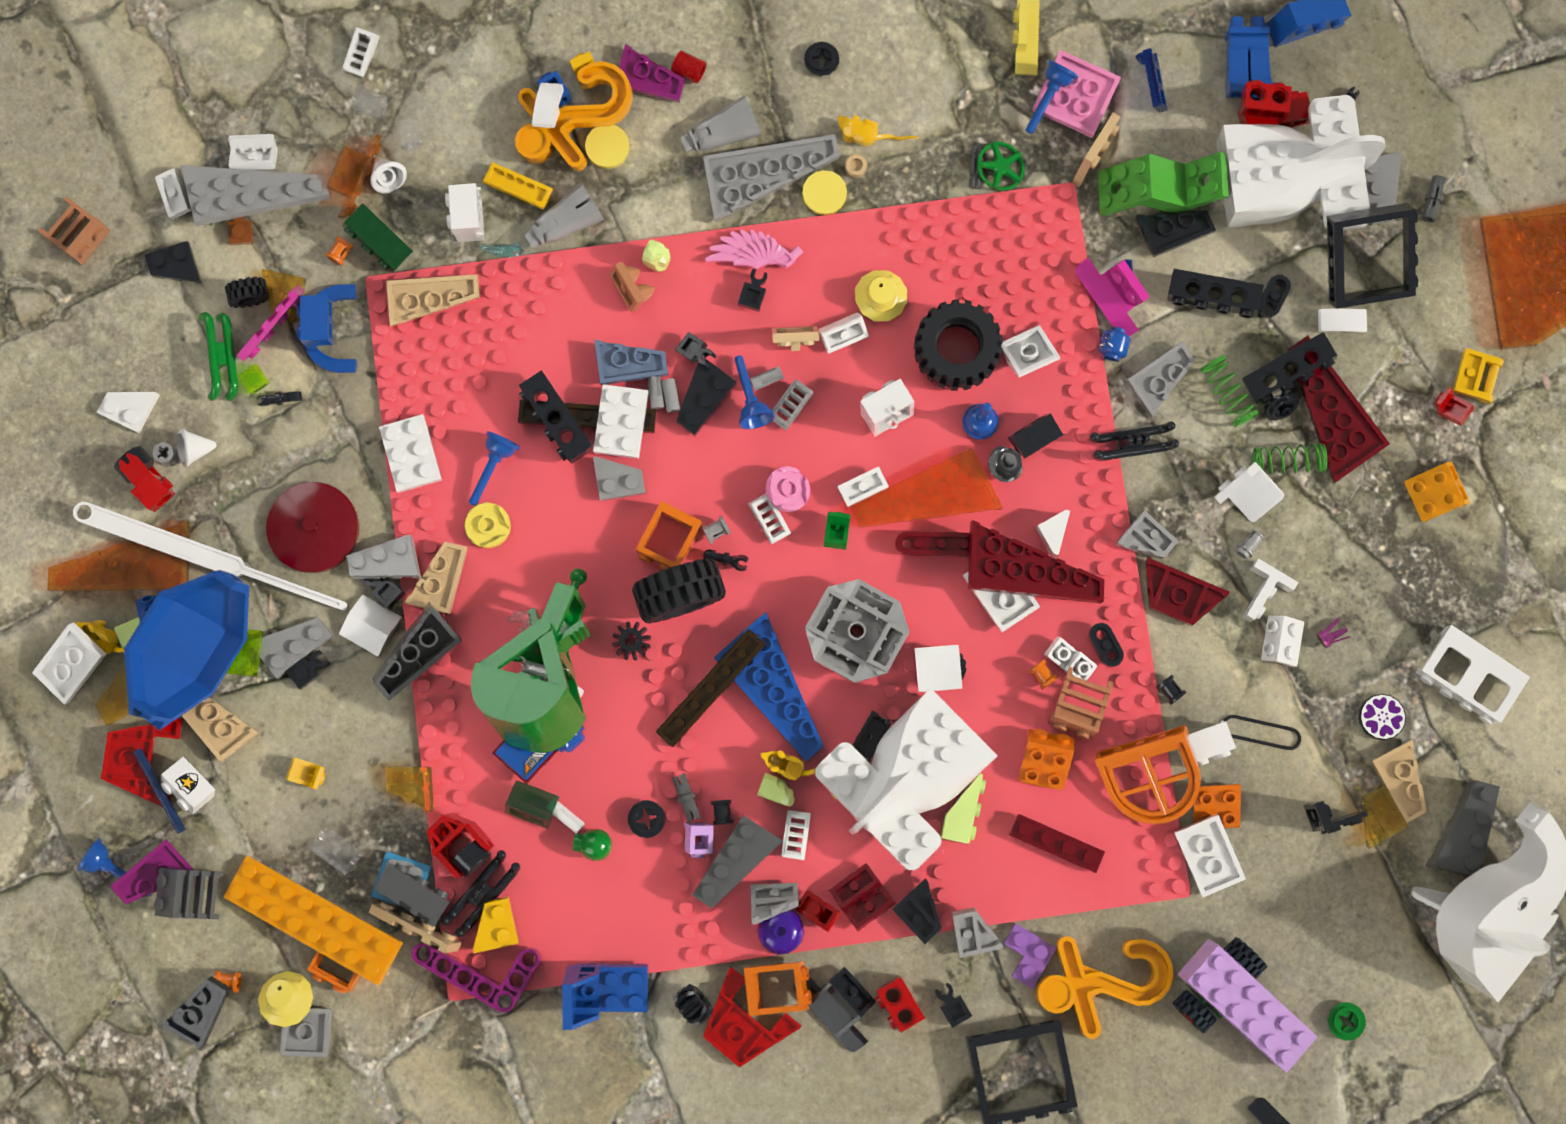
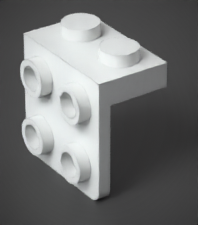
(1251, 492)

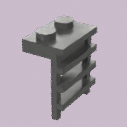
(175, 892)

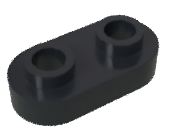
(1274, 297)
(1105, 645)

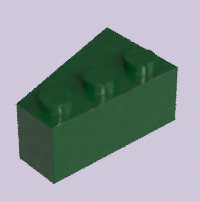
(376, 238)

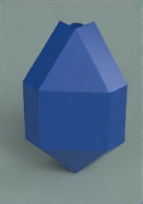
(185, 646)

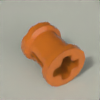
(339, 251)
(1043, 674)
(231, 980)

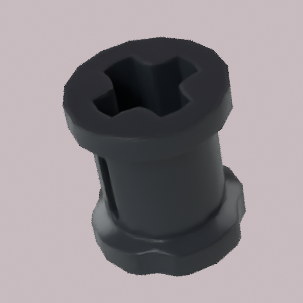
(1171, 689)
(722, 812)

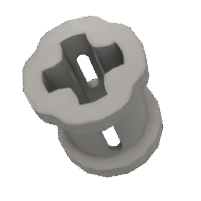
(171, 452)
(716, 530)

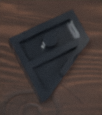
(175, 263)

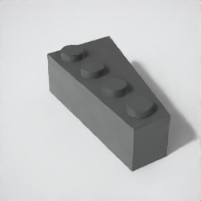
(418, 650)
(1467, 832)
(739, 856)

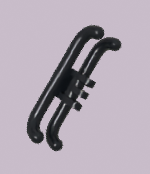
(1132, 442)
(480, 892)

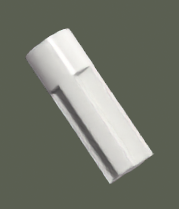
(568, 818)

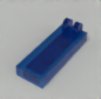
(1154, 77)

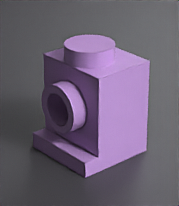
(705, 844)

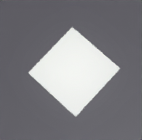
(938, 668)

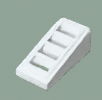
(358, 33)
(762, 522)
(793, 854)

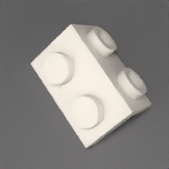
(253, 152)
(1282, 640)

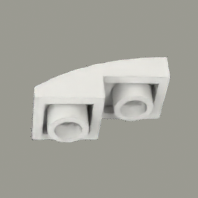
(547, 105)
(1342, 320)
(1066, 656)

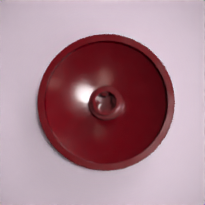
(312, 527)

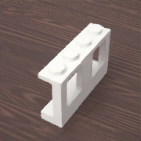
(1481, 663)

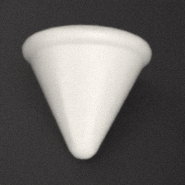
(387, 175)
(192, 447)

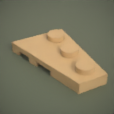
(1100, 145)
(441, 579)
(1400, 776)

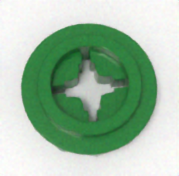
(1356, 1018)

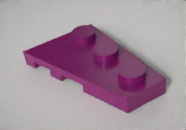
(650, 78)
(142, 878)

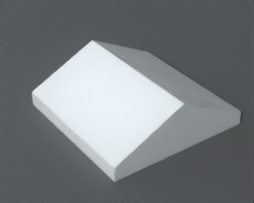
(1029, 351)
(370, 625)

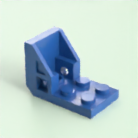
(602, 988)

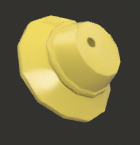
(884, 302)
(286, 1005)

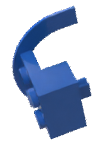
(317, 326)

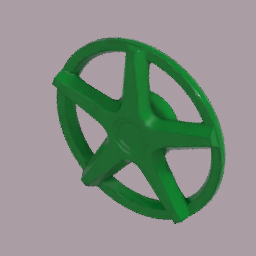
(1001, 165)

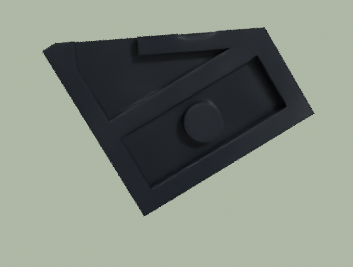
(919, 912)

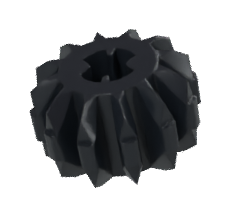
(638, 645)
(693, 1005)

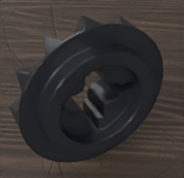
(829, 52)
(1281, 406)
(652, 809)

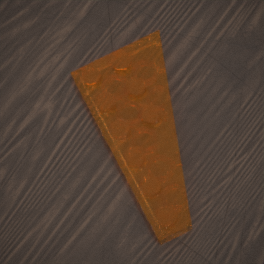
(940, 491)
(122, 568)

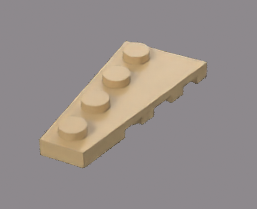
(423, 296)
(218, 728)
(412, 927)

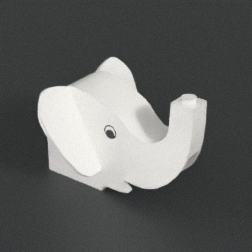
(1504, 910)

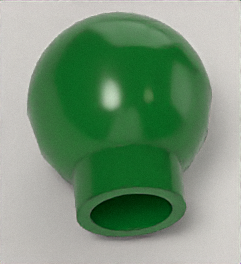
(593, 844)

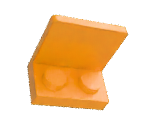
(1437, 491)

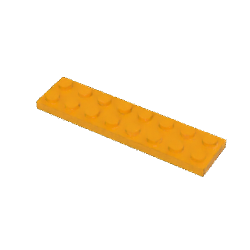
(313, 920)

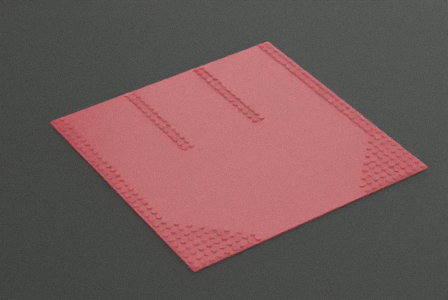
(542, 313)

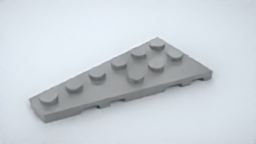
(752, 173)
(237, 193)

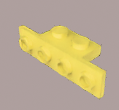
(1026, 37)

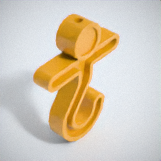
(538, 143)
(1083, 983)

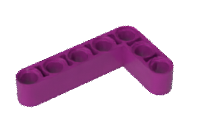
(477, 977)

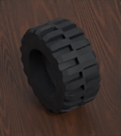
(963, 316)
(679, 590)

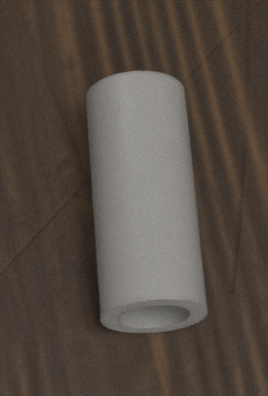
(670, 395)

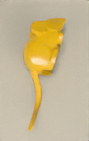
(864, 131)
(102, 636)
(786, 765)

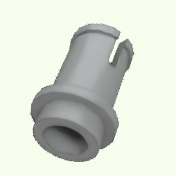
(1249, 544)

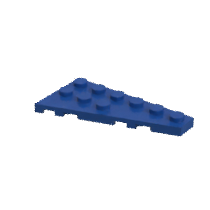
(775, 692)

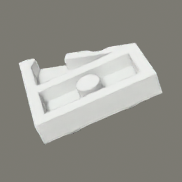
(128, 408)

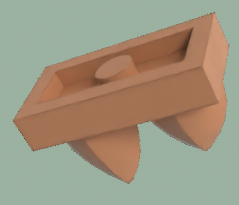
(624, 280)

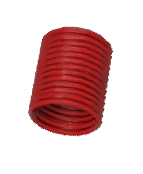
(688, 67)

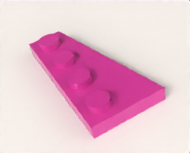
(265, 333)

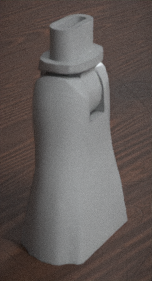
(726, 126)
(569, 215)

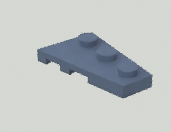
(627, 363)

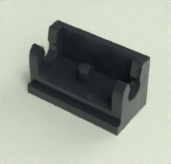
(1035, 435)
(870, 735)

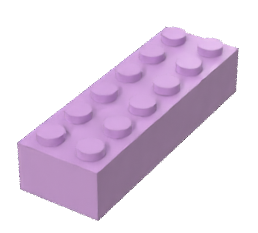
(1247, 1005)

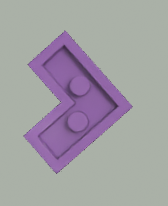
(1035, 954)

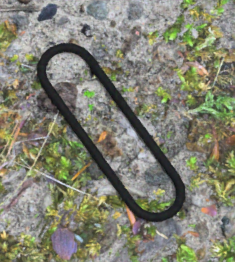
(1268, 724)

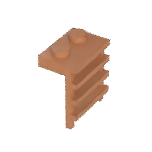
(88, 238)
(1077, 719)

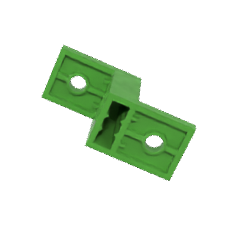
(1163, 184)

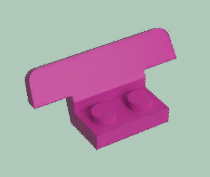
(1114, 292)

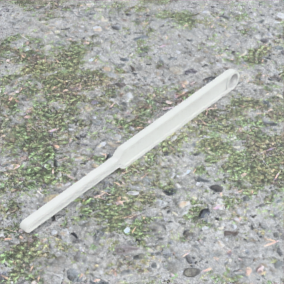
(190, 550)

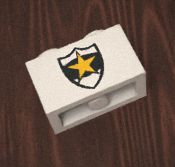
(187, 786)

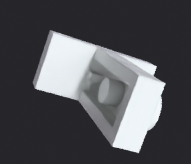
(1267, 590)

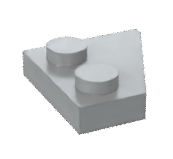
(617, 480)
(1147, 537)
(772, 899)
(973, 933)

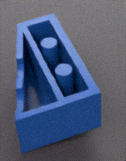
(1307, 18)

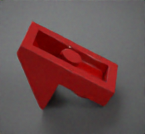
(817, 910)

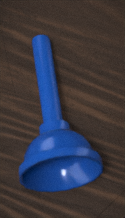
(1058, 77)
(754, 413)
(980, 421)
(499, 448)
(97, 859)

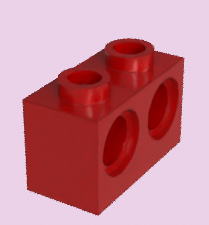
(1266, 106)
(904, 1001)

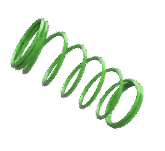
(1212, 366)
(1321, 468)

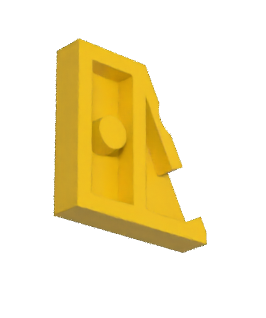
(496, 926)

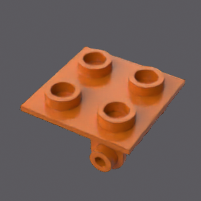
(1219, 800)

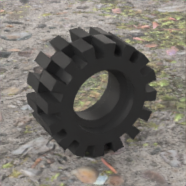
(247, 292)

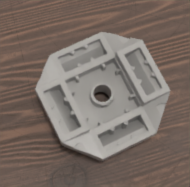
(862, 606)

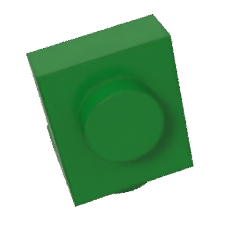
(837, 530)

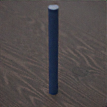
(160, 793)

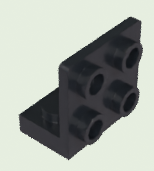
(1320, 814)

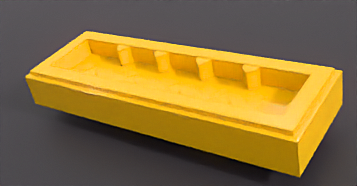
(518, 186)

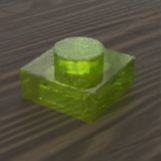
(253, 379)

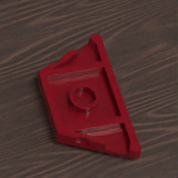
(1179, 593)

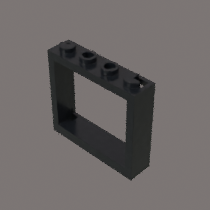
(1336, 255)
(1020, 1115)

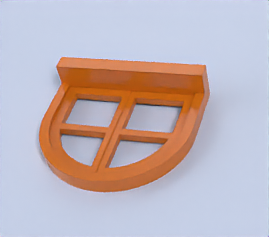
(1142, 750)

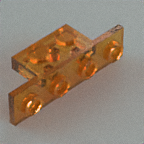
(350, 173)

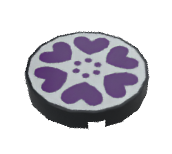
(1382, 717)

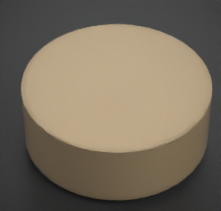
(855, 166)

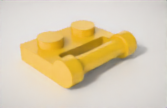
(1471, 372)

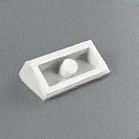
(843, 332)

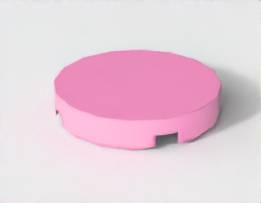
(787, 489)

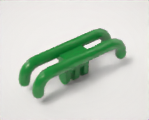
(220, 355)

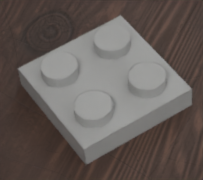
(309, 1036)

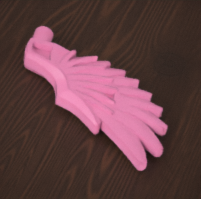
(753, 251)

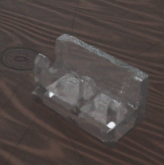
(336, 851)

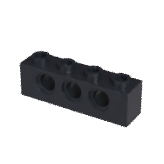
(1204, 283)
(1318, 345)
(538, 385)

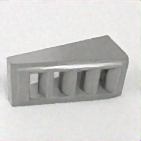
(797, 409)

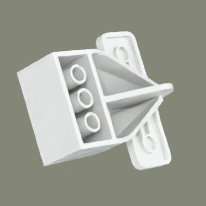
(1284, 172)
(914, 769)

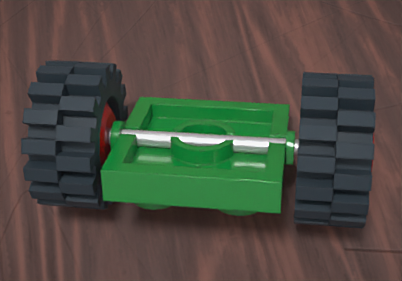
(1195, 1009)

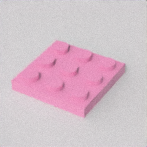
(1083, 101)

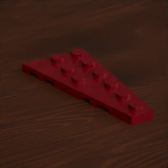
(1339, 420)
(1020, 569)

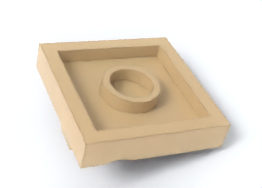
(795, 336)

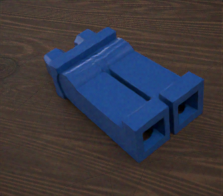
(1246, 55)

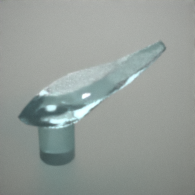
(504, 250)

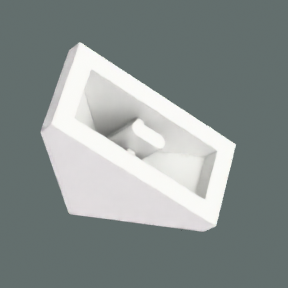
(1052, 532)

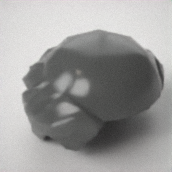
(1005, 464)

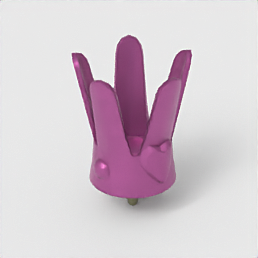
(1328, 639)

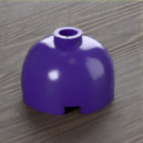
(781, 933)

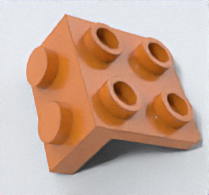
(1046, 759)

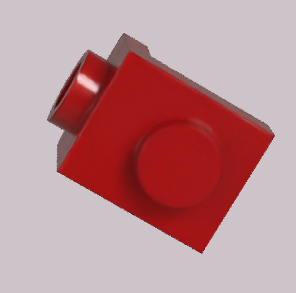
(1453, 407)

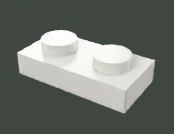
(173, 193)
(862, 486)

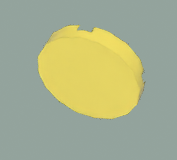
(607, 146)
(824, 192)
(487, 525)

